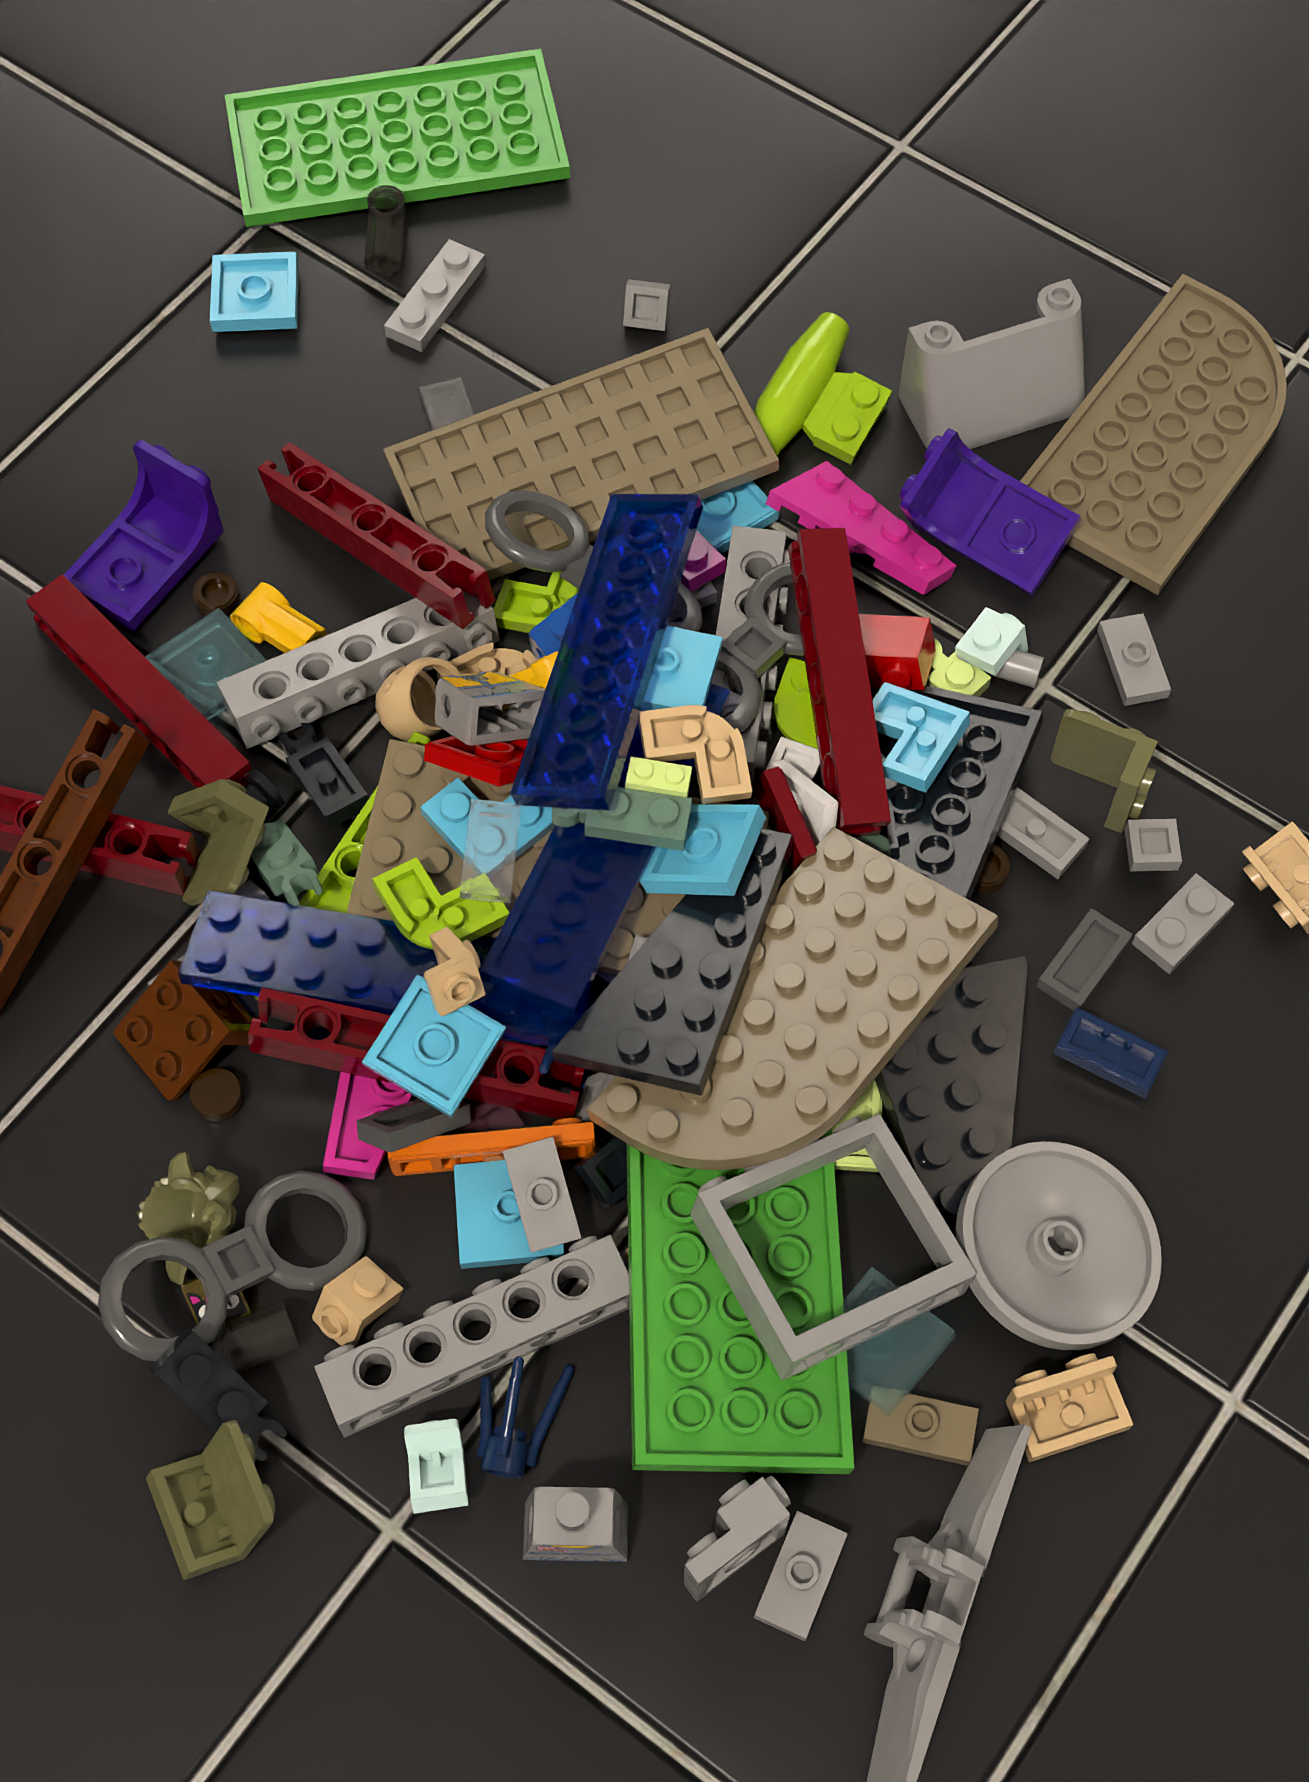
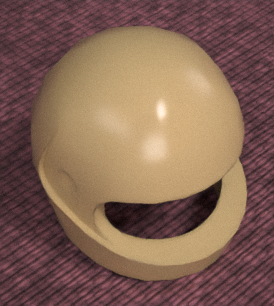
(409, 700)

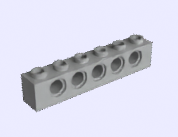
(750, 555)
(346, 667)
(462, 1360)

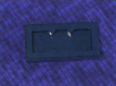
(1110, 1052)

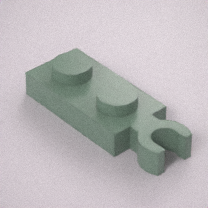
(635, 818)
(285, 863)

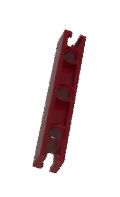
(377, 535)
(839, 680)
(135, 686)
(115, 838)
(357, 1029)

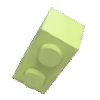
(658, 777)

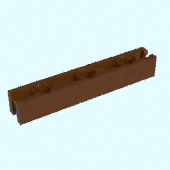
(66, 830)

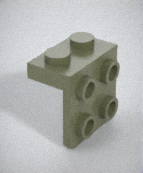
(1110, 756)
(232, 831)
(213, 1503)

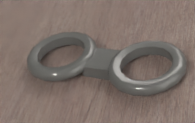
(570, 560)
(756, 646)
(232, 1262)

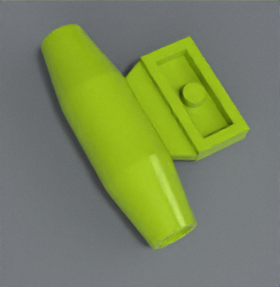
(809, 395)

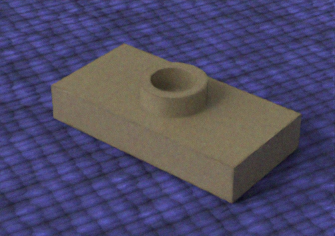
(924, 1429)

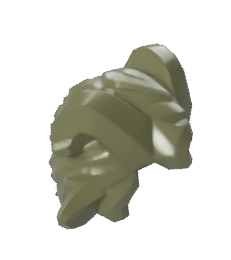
(189, 1208)

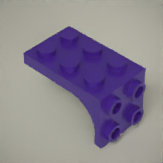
(986, 514)
(151, 541)

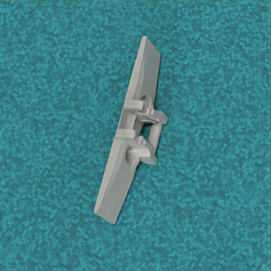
(930, 1641)

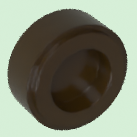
(215, 592)
(994, 871)
(216, 1094)

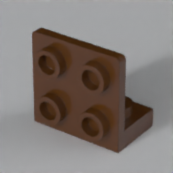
(180, 1029)

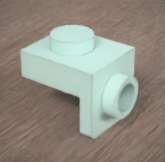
(992, 641)
(436, 1465)

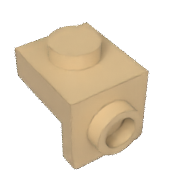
(456, 976)
(355, 1301)

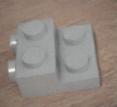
(745, 1527)

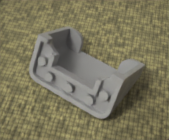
(1000, 379)

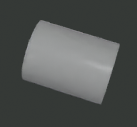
(1021, 668)

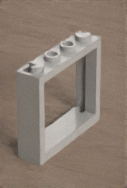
(798, 1353)

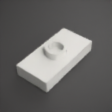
(815, 804)

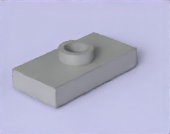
(1134, 659)
(541, 1194)
(800, 1576)

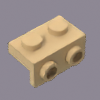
(1284, 867)
(1069, 1406)

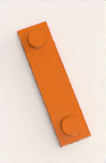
(441, 1153)

